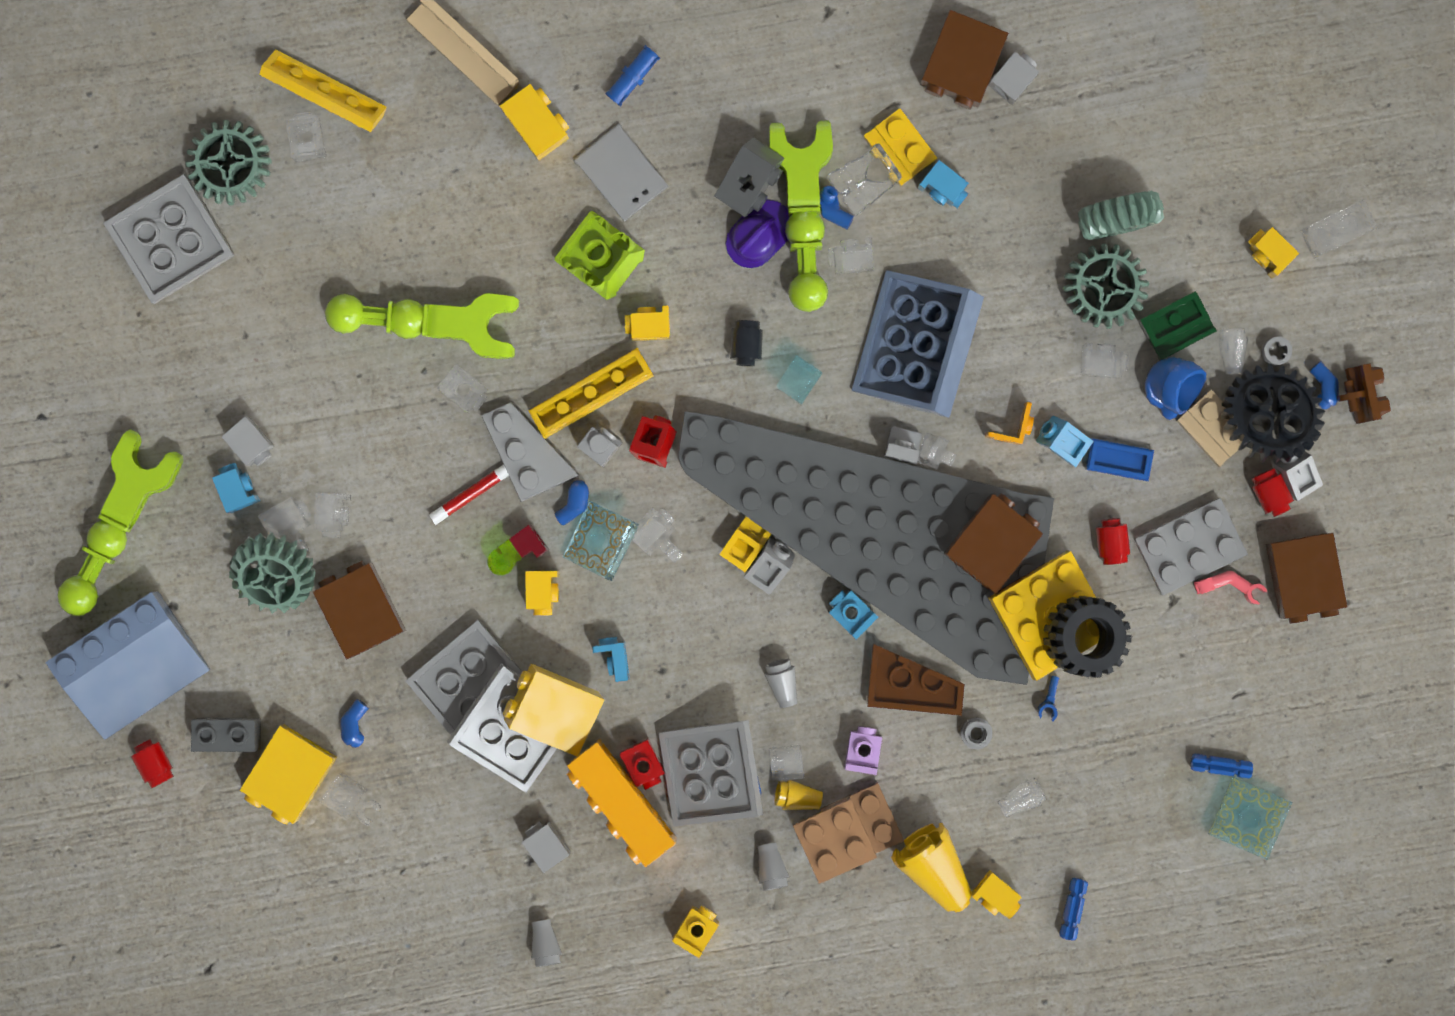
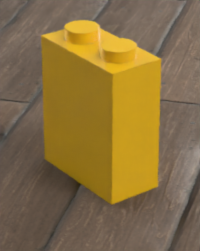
(553, 709)
(287, 775)

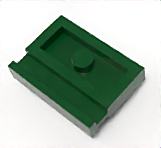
(1177, 325)

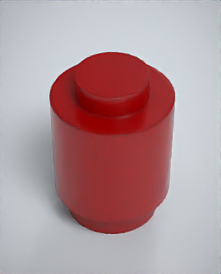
(1272, 492)
(1113, 541)
(152, 763)

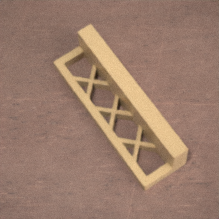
(463, 51)

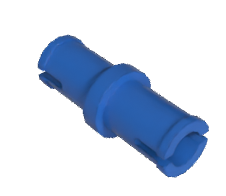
(632, 75)

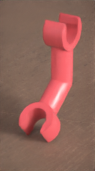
(1229, 577)

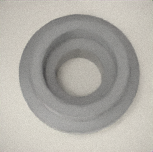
(986, 736)

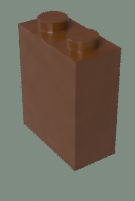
(963, 60)
(994, 542)
(1306, 577)
(358, 609)

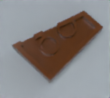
(911, 686)

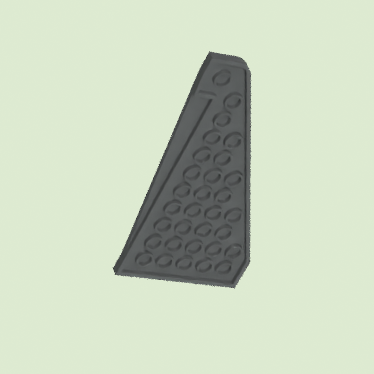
(870, 528)

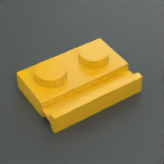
(902, 145)

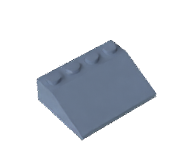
(918, 343)
(128, 665)

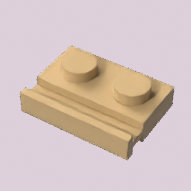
(1206, 428)

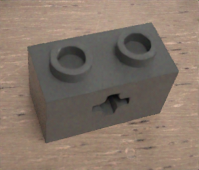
(752, 161)
(225, 734)

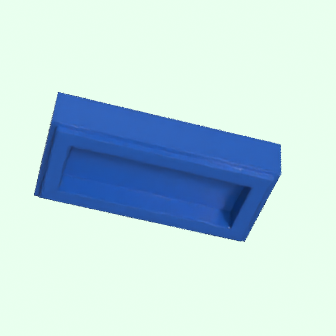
(1120, 460)

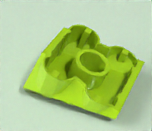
(600, 255)

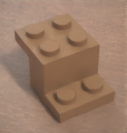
(848, 833)

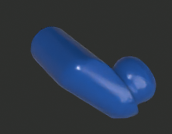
(1329, 385)

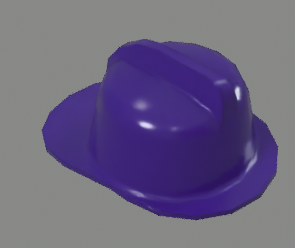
(758, 235)

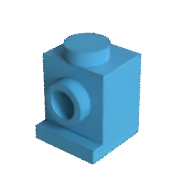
(945, 185)
(234, 488)
(864, 617)

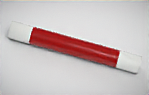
(469, 494)

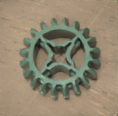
(230, 177)
(1121, 215)
(1121, 289)
(277, 564)

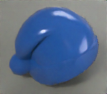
(1174, 385)

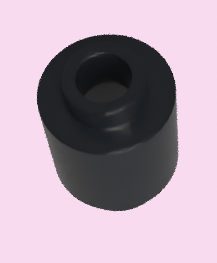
(746, 343)

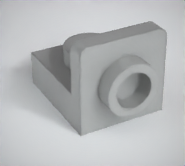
(903, 445)
(1299, 475)
(770, 565)

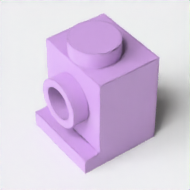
(856, 762)

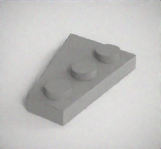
(525, 453)

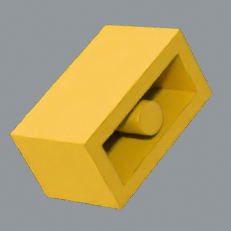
(535, 121)

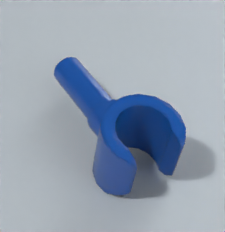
(1050, 699)

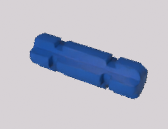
(1221, 766)
(1073, 909)

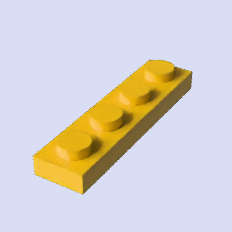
(322, 90)

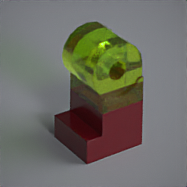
(505, 557)

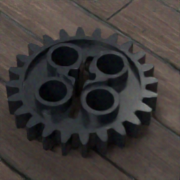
(1245, 412)

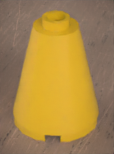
(935, 867)

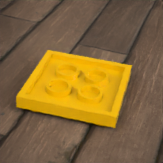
(1030, 600)

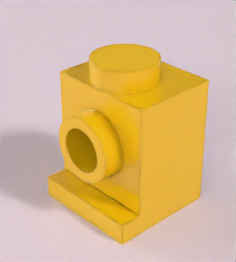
(1272, 251)
(648, 324)
(541, 591)
(997, 895)
(684, 936)

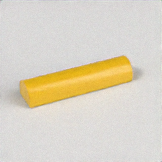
(590, 393)

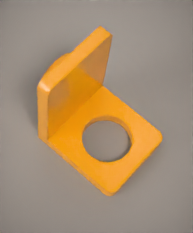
(1025, 427)

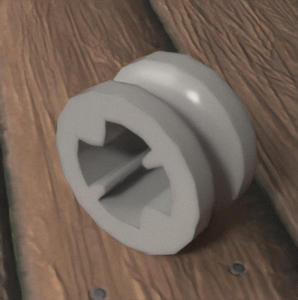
(1280, 341)

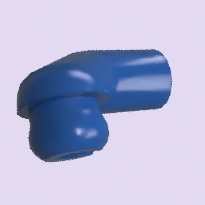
(831, 210)
(576, 502)
(349, 724)

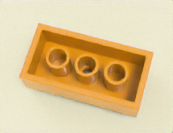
(622, 803)

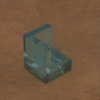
(799, 380)

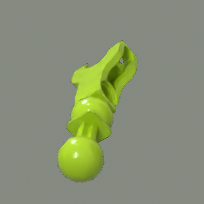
(805, 226)
(410, 319)
(119, 514)

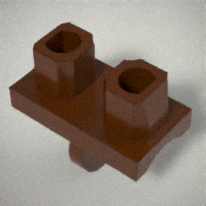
(1362, 393)

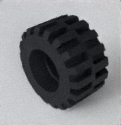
(1111, 636)

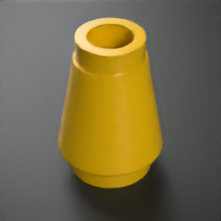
(796, 796)

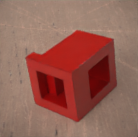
(647, 431)
(643, 752)

